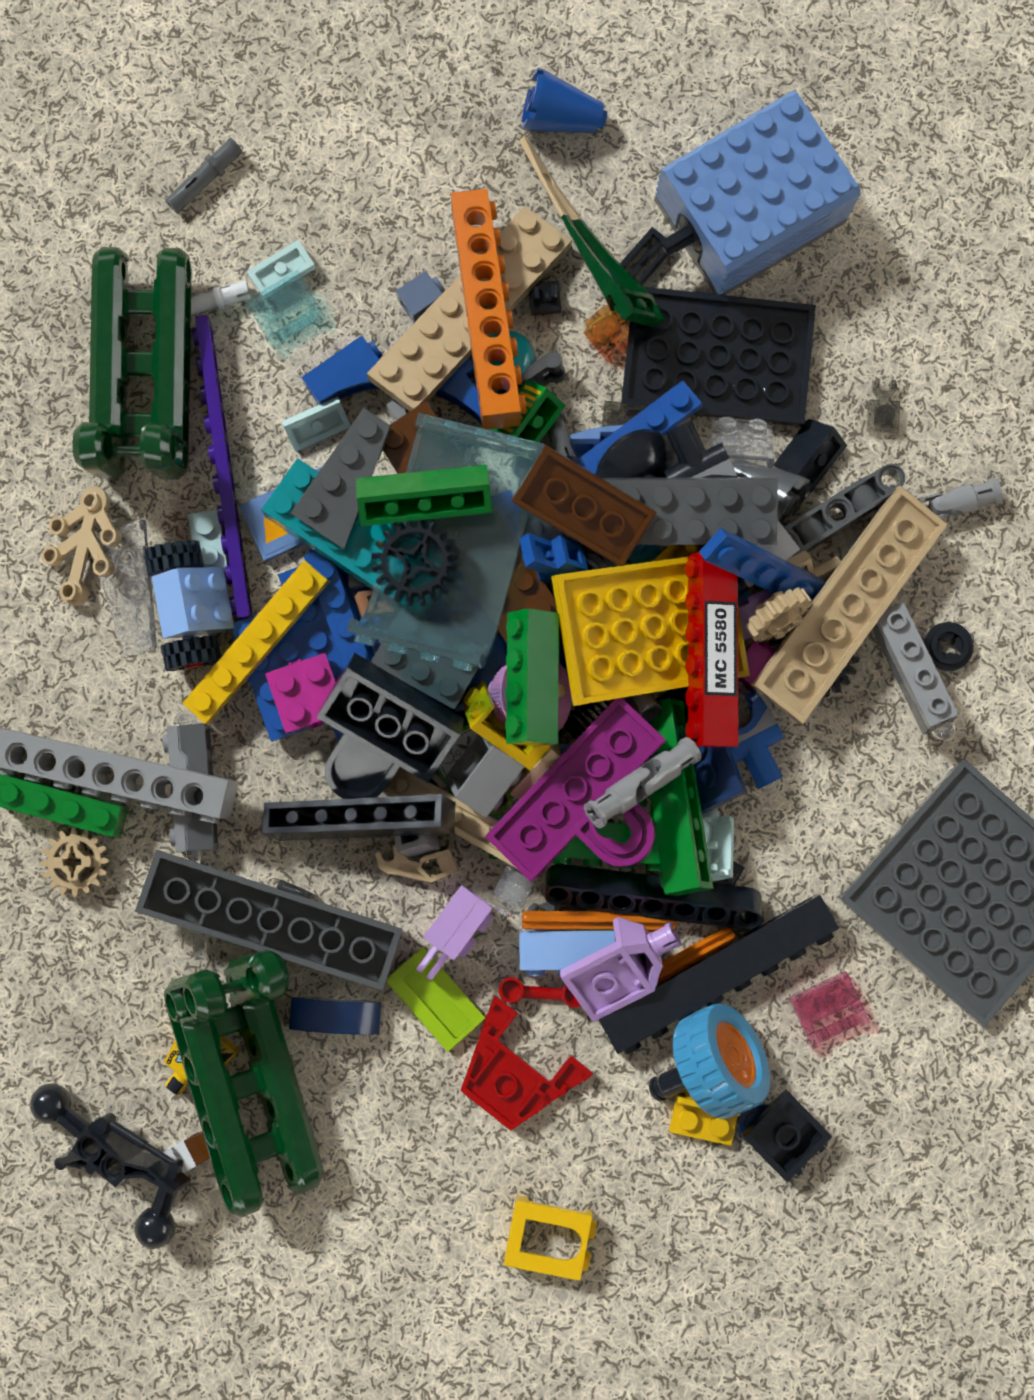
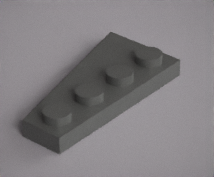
(331, 499)

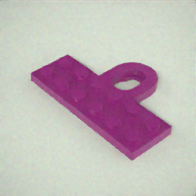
(554, 806)

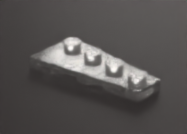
(130, 590)

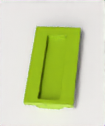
(436, 1003)

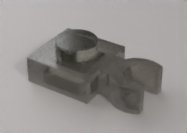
(883, 413)

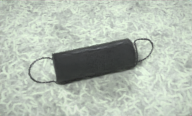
(283, 885)

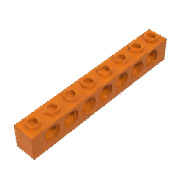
(495, 409)

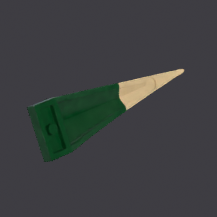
(615, 283)

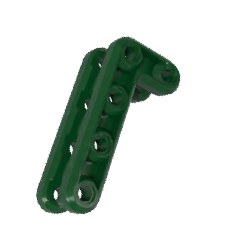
(164, 433)
(198, 1020)

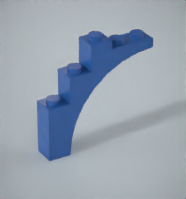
(347, 374)

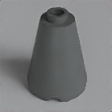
(791, 488)

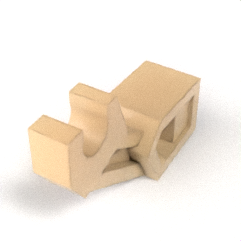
(404, 867)

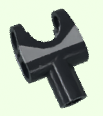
(694, 458)

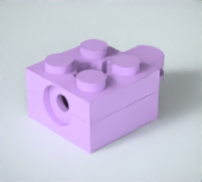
(455, 927)

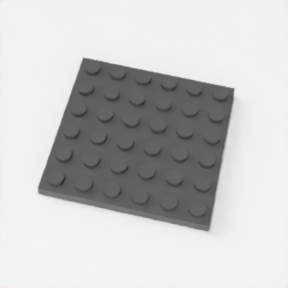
(957, 892)

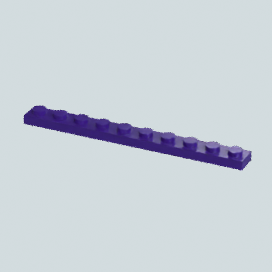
(220, 455)

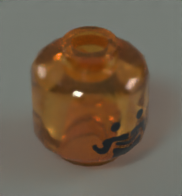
(605, 329)

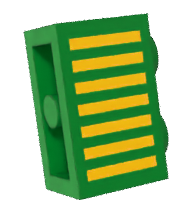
(540, 414)

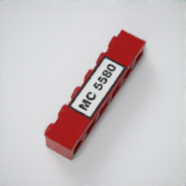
(712, 654)

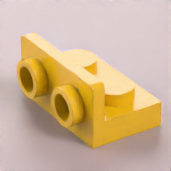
(694, 1122)

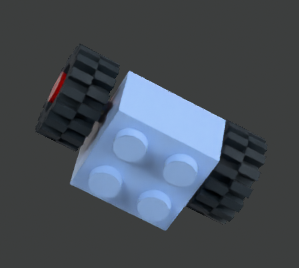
(189, 603)

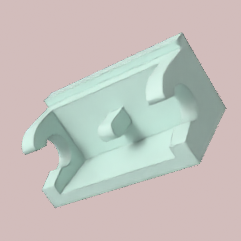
(720, 844)

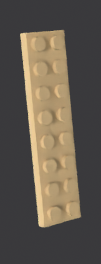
(440, 337)
(849, 605)

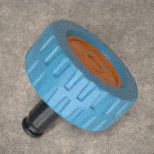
(716, 1063)

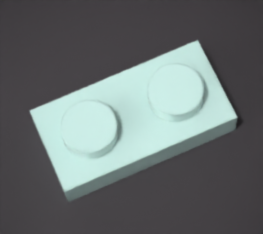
(281, 265)
(316, 424)
(208, 531)

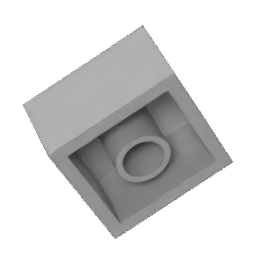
(483, 776)

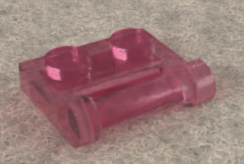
(826, 1000)

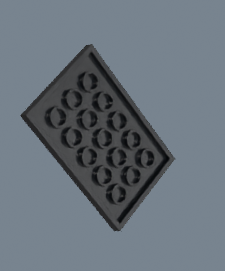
(731, 351)

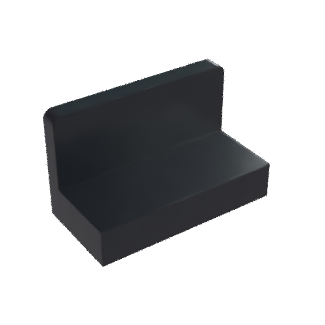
(812, 452)

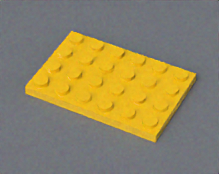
(627, 630)

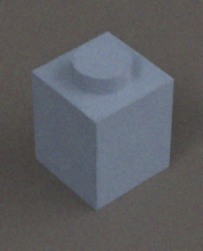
(419, 295)

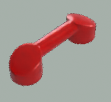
(511, 993)

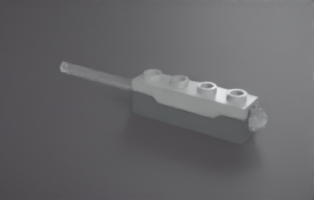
(913, 667)
(191, 750)

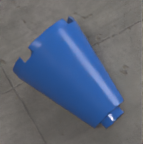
(560, 107)

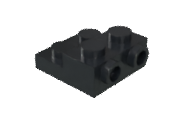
(786, 1136)

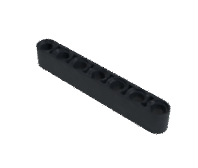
(644, 897)

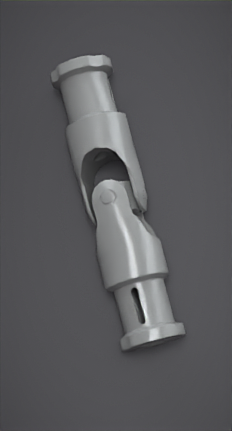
(963, 499)
(642, 782)

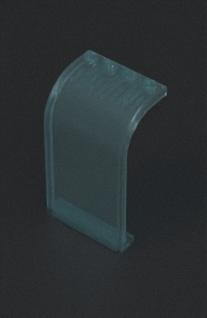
(467, 618)

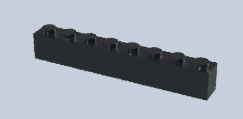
(720, 972)

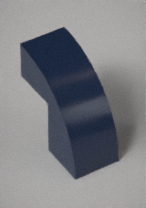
(335, 1016)

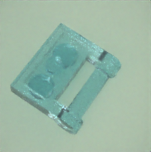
(280, 300)

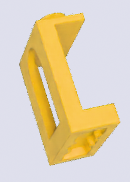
(478, 708)
(573, 1219)

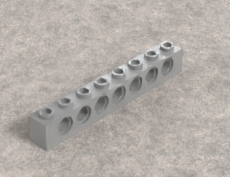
(217, 791)

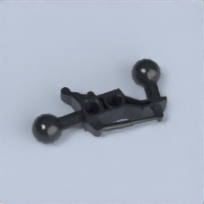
(112, 1153)

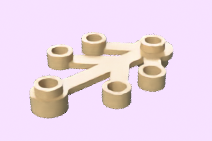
(84, 542)

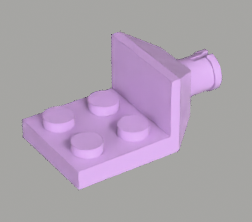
(620, 970)

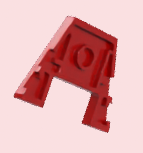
(508, 1084)

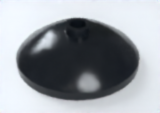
(638, 455)

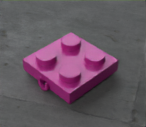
(301, 691)

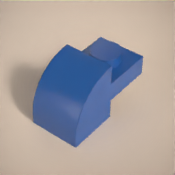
(552, 557)

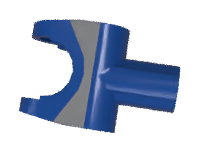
(754, 742)

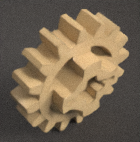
(778, 614)
(75, 874)

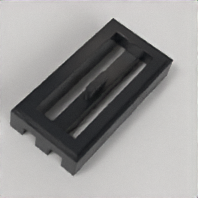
(637, 249)

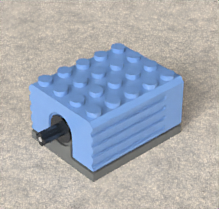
(755, 194)

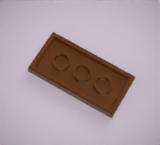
(583, 506)

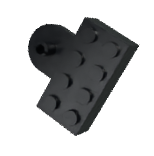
(383, 729)

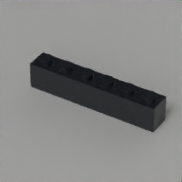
(359, 817)

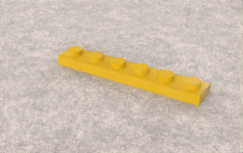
(256, 642)

